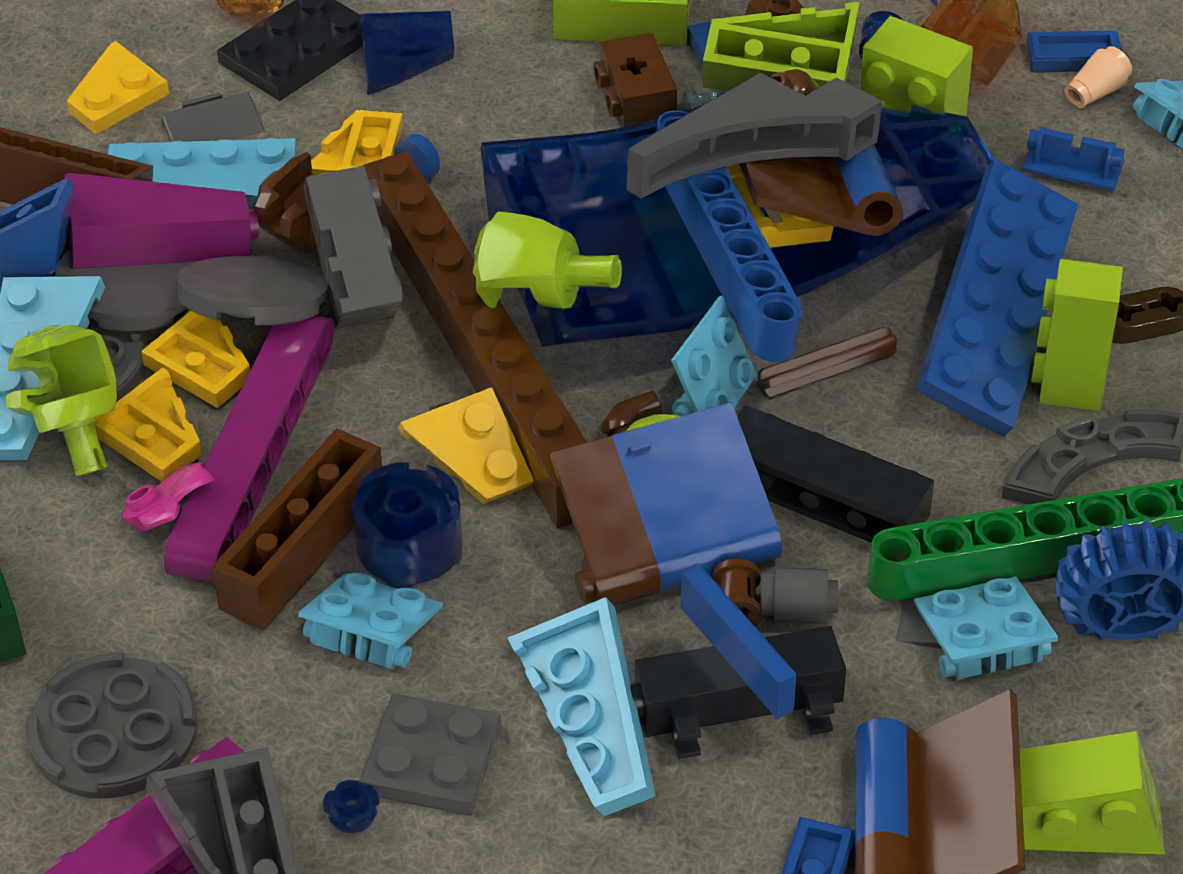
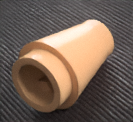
(1100, 76)

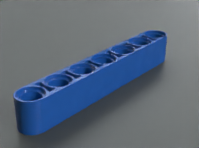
(738, 258)

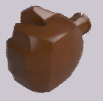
(283, 205)

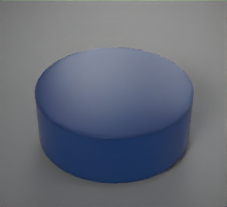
(422, 153)

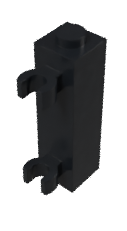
(701, 689)

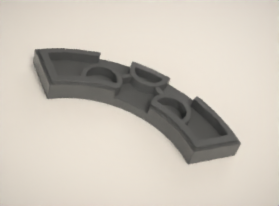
(1088, 443)

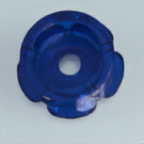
(351, 817)

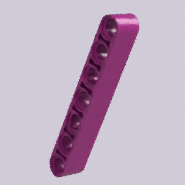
(249, 446)

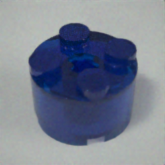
(407, 524)

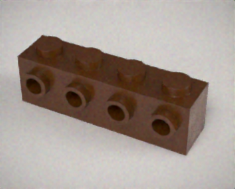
(294, 531)

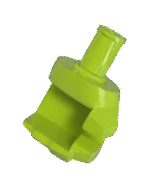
(538, 256)
(72, 390)

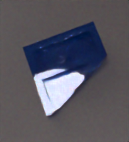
(403, 45)

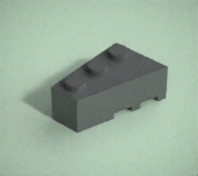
(353, 247)
(226, 814)

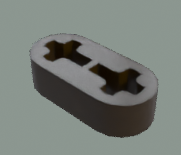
(1148, 314)

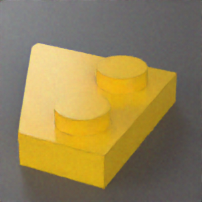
(115, 89)
(361, 140)
(199, 358)
(151, 428)
(472, 444)

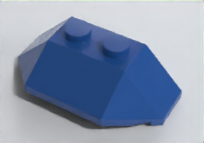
(35, 232)

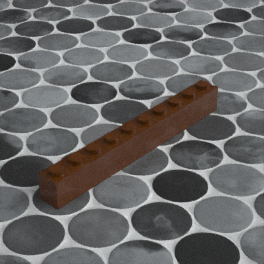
(478, 335)

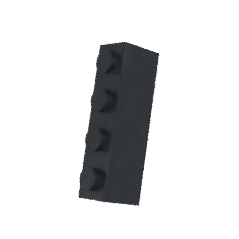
(832, 479)

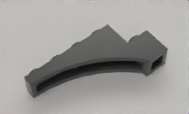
(753, 124)

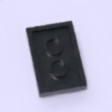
(293, 45)

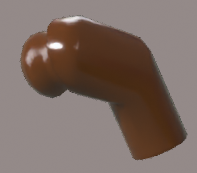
(628, 411)

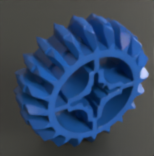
(1123, 582)

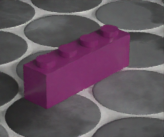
(137, 839)

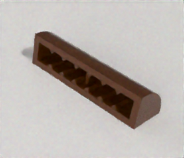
(36, 163)

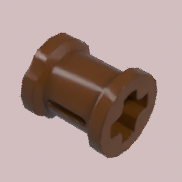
(739, 581)

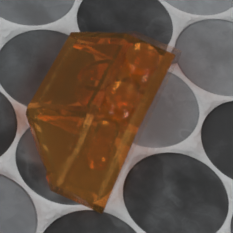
(987, 25)

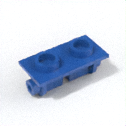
(1093, 164)

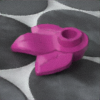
(155, 506)

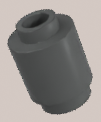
(798, 595)

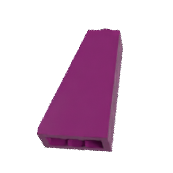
(155, 222)

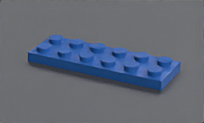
(996, 298)

